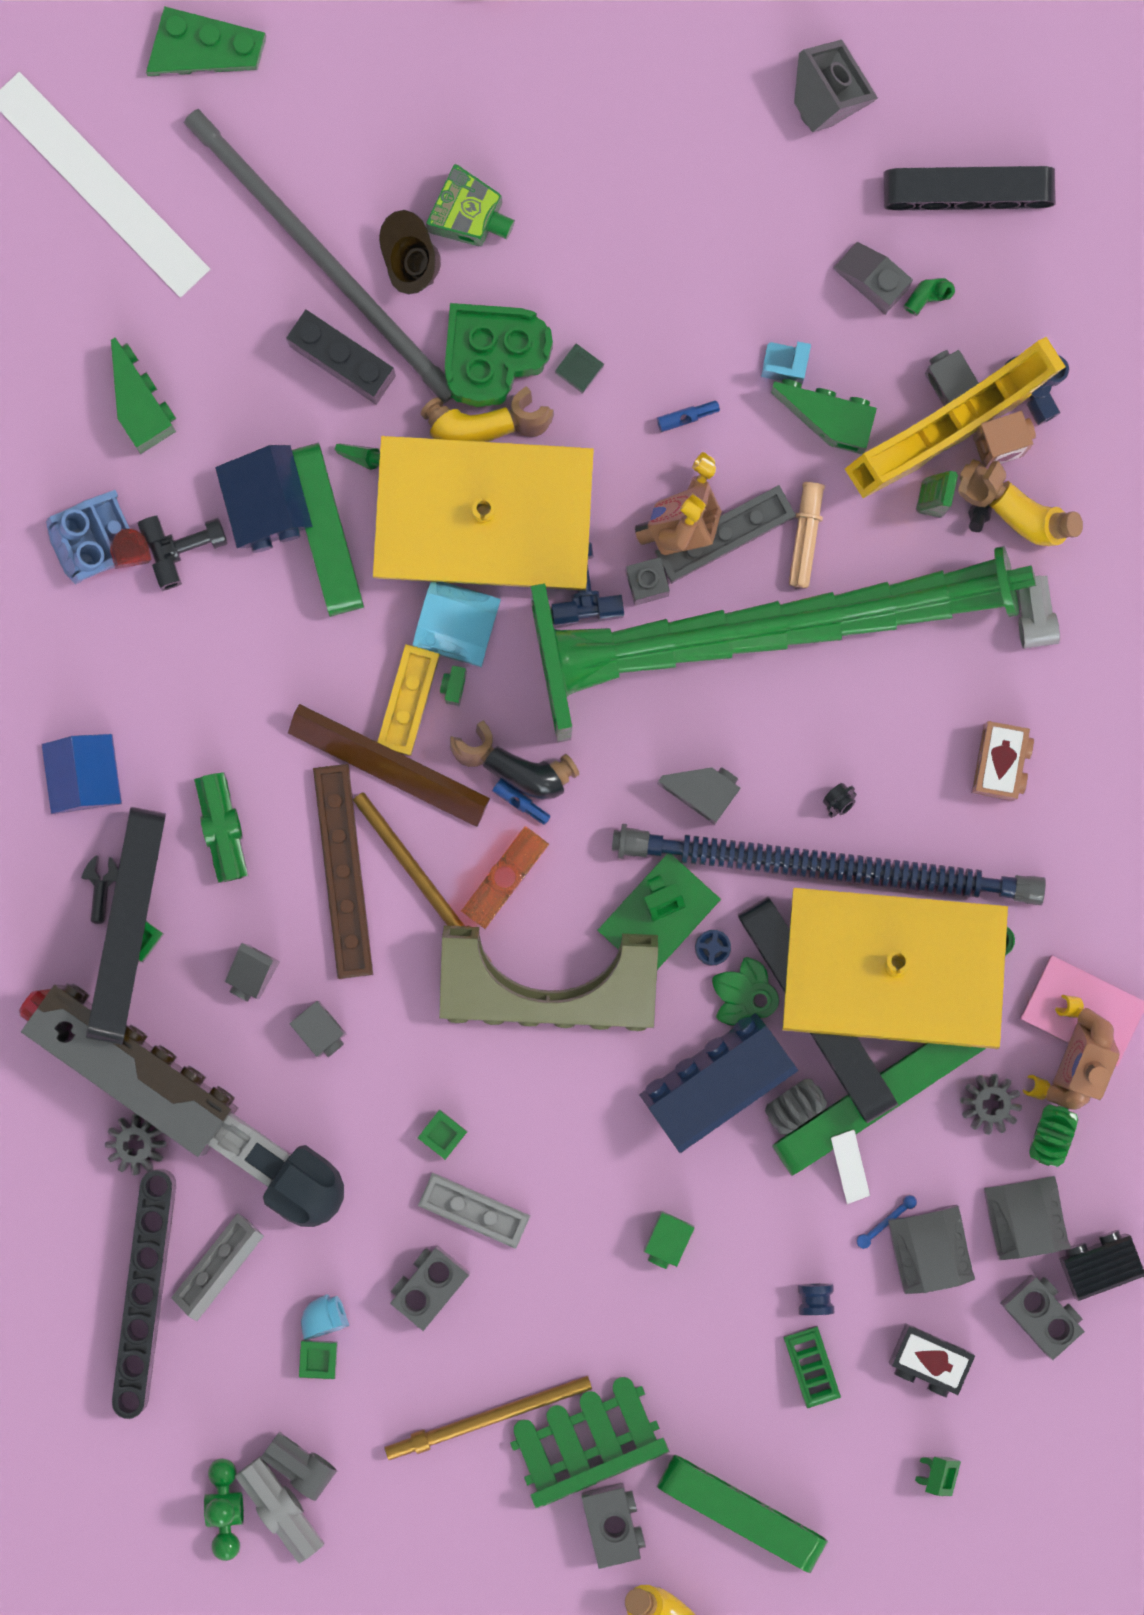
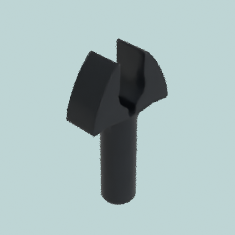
(100, 887)

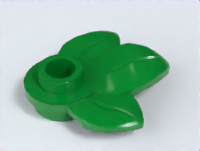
(740, 990)

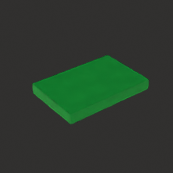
(673, 929)

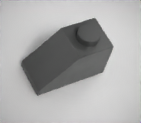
(874, 276)
(703, 790)
(250, 972)

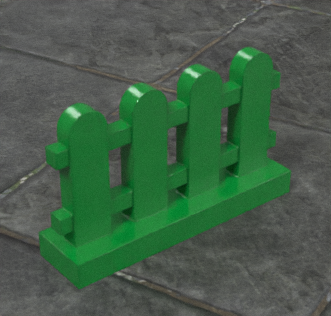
(574, 1457)

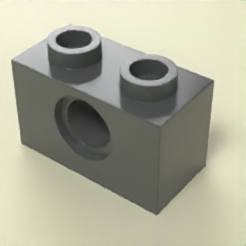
(612, 1547)

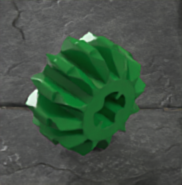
(1053, 1135)

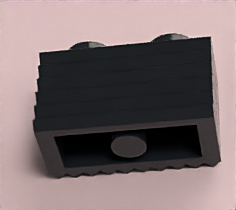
(1102, 1265)

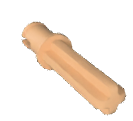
(806, 534)

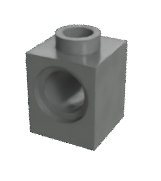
(950, 376)
(647, 581)
(319, 1030)

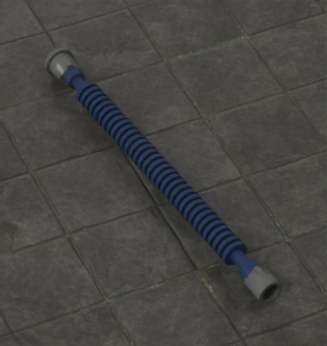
(642, 843)

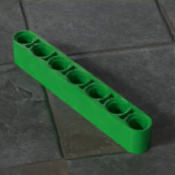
(904, 1080)

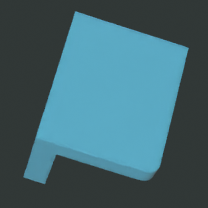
(786, 361)

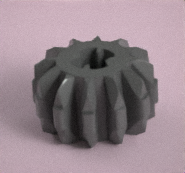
(796, 1106)
(997, 1114)
(128, 1133)

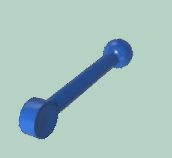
(864, 1240)

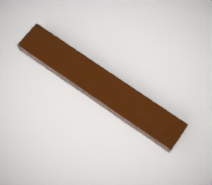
(388, 765)
(343, 871)

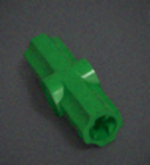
(221, 827)

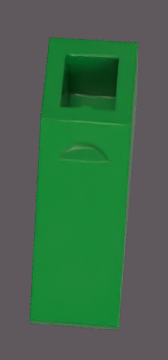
(136, 407)
(835, 420)

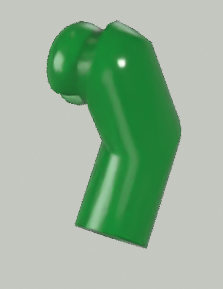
(929, 291)

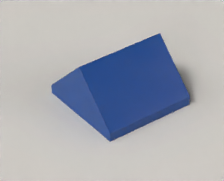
(81, 773)

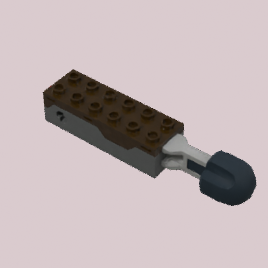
(178, 1103)

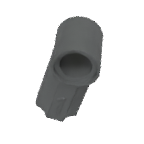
(306, 1470)

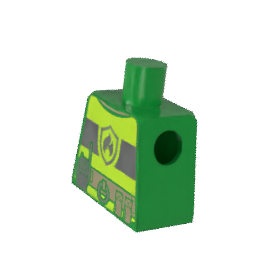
(468, 210)

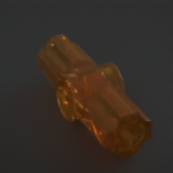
(519, 858)

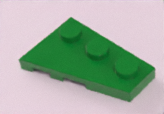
(200, 43)

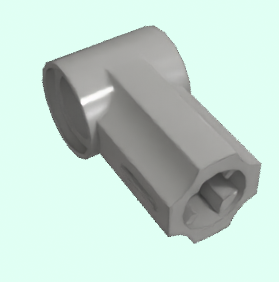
(1037, 622)

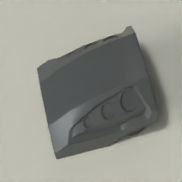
(1026, 1218)
(931, 1251)

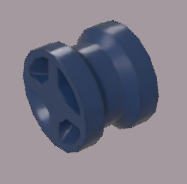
(719, 943)
(816, 1299)

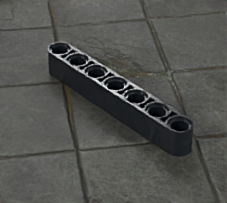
(126, 926)
(842, 1053)
(134, 1308)

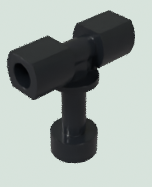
(167, 550)

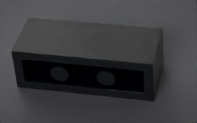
(341, 356)

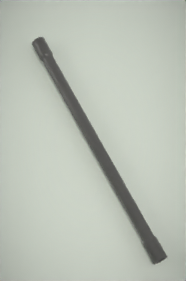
(212, 138)

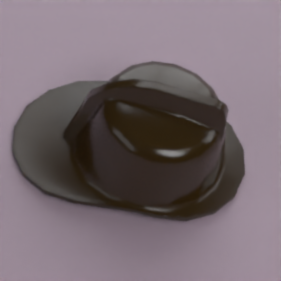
(408, 252)

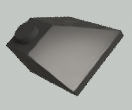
(830, 85)

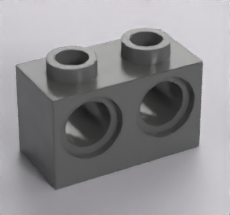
(436, 1292)
(1036, 1322)

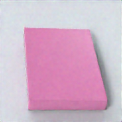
(1101, 997)

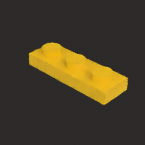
(408, 699)

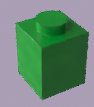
(668, 1240)

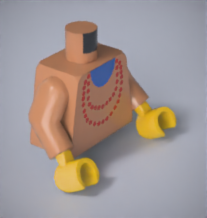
(686, 518)
(1086, 1062)

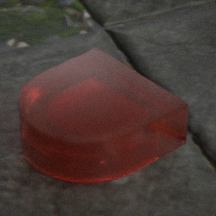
(129, 549)

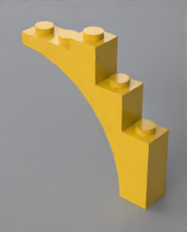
(956, 420)

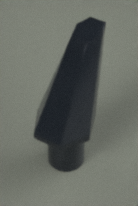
(978, 517)

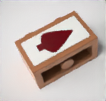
(1004, 438)
(1002, 761)

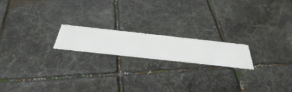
(101, 185)

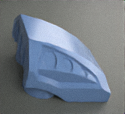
(84, 535)

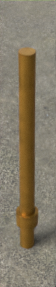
(407, 861)
(421, 1440)

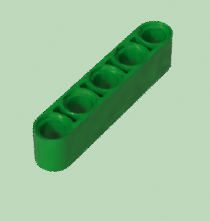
(327, 534)
(742, 1513)

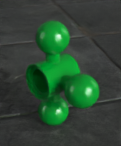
(223, 1509)

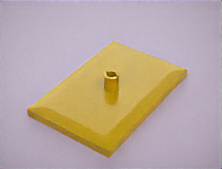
(483, 513)
(895, 968)

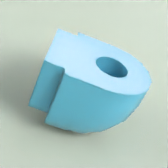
(323, 1317)

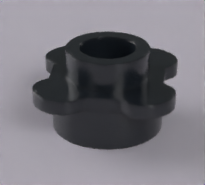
(840, 799)

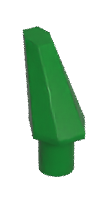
(364, 456)

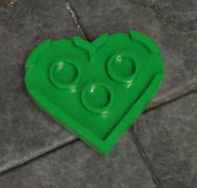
(491, 349)

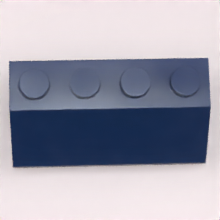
(718, 1082)

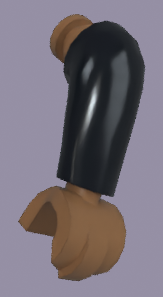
(531, 778)

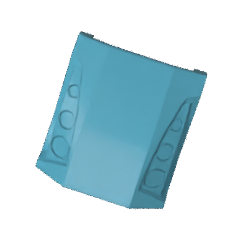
(456, 622)

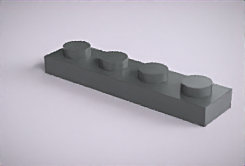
(733, 531)

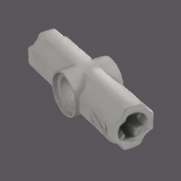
(279, 1510)

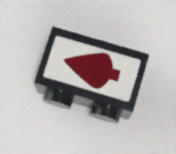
(931, 1360)

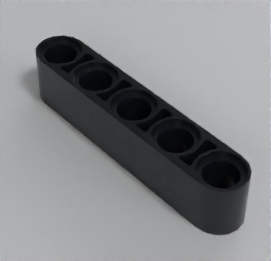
(969, 188)

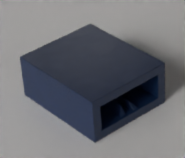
(264, 497)

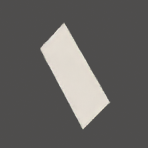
(850, 1166)

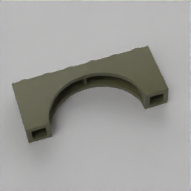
(478, 991)

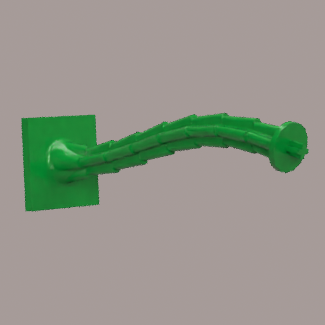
(594, 656)

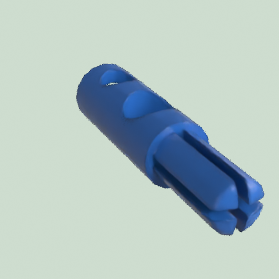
(692, 414)
(524, 804)

